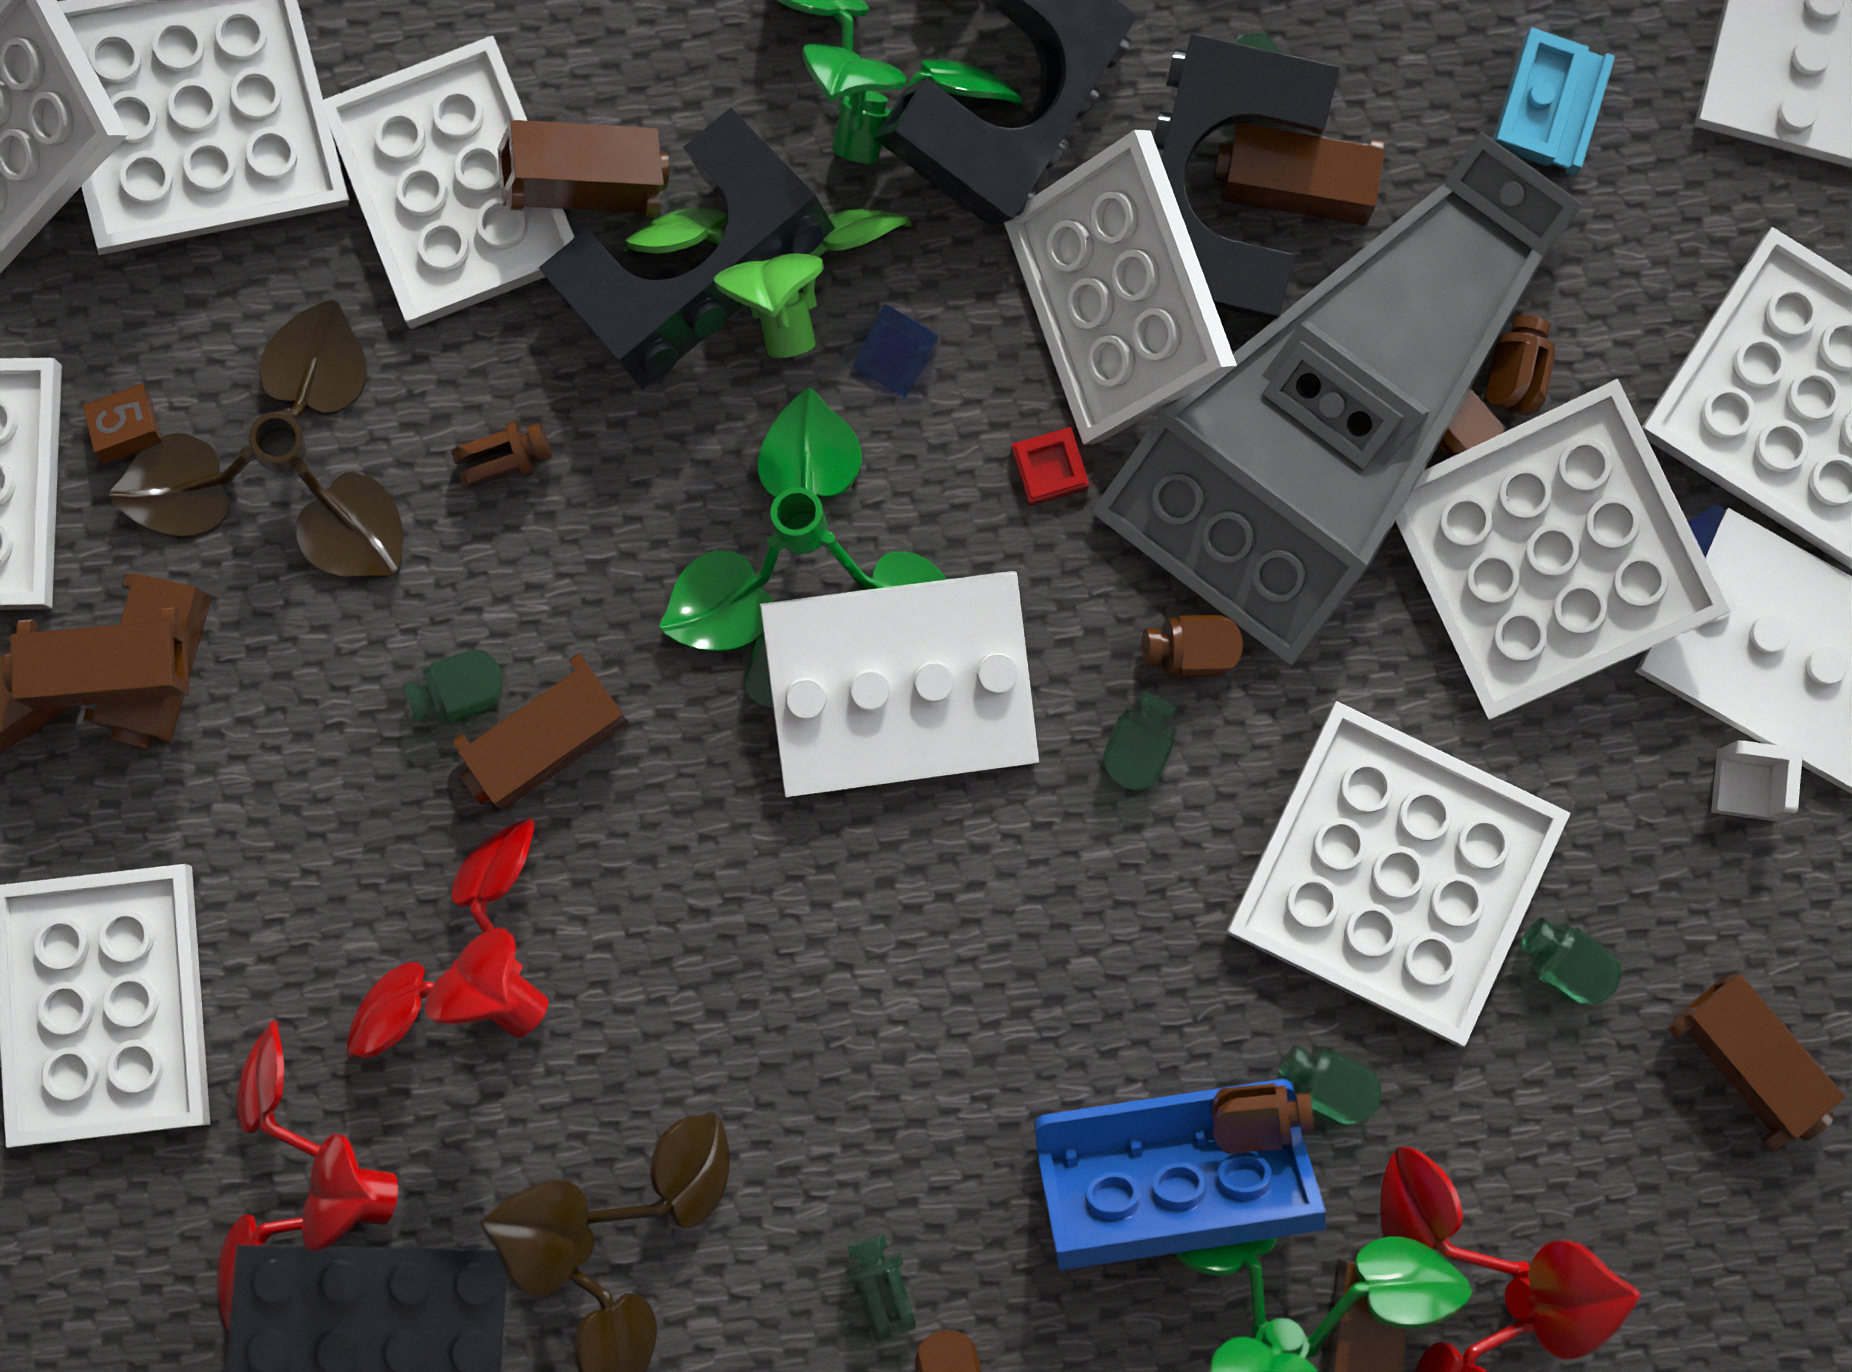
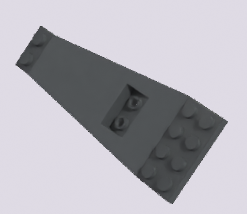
(1271, 491)

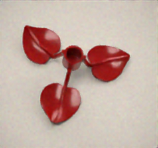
(482, 980)
(337, 1190)
(1560, 1296)

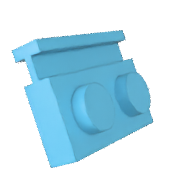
(1553, 101)

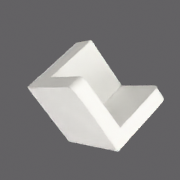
(1757, 780)

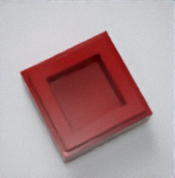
(1050, 466)

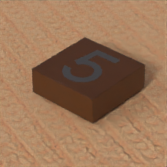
(122, 423)

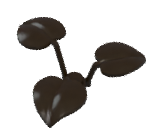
(350, 526)
(547, 1234)

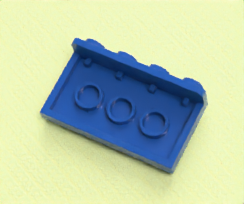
(1157, 1183)

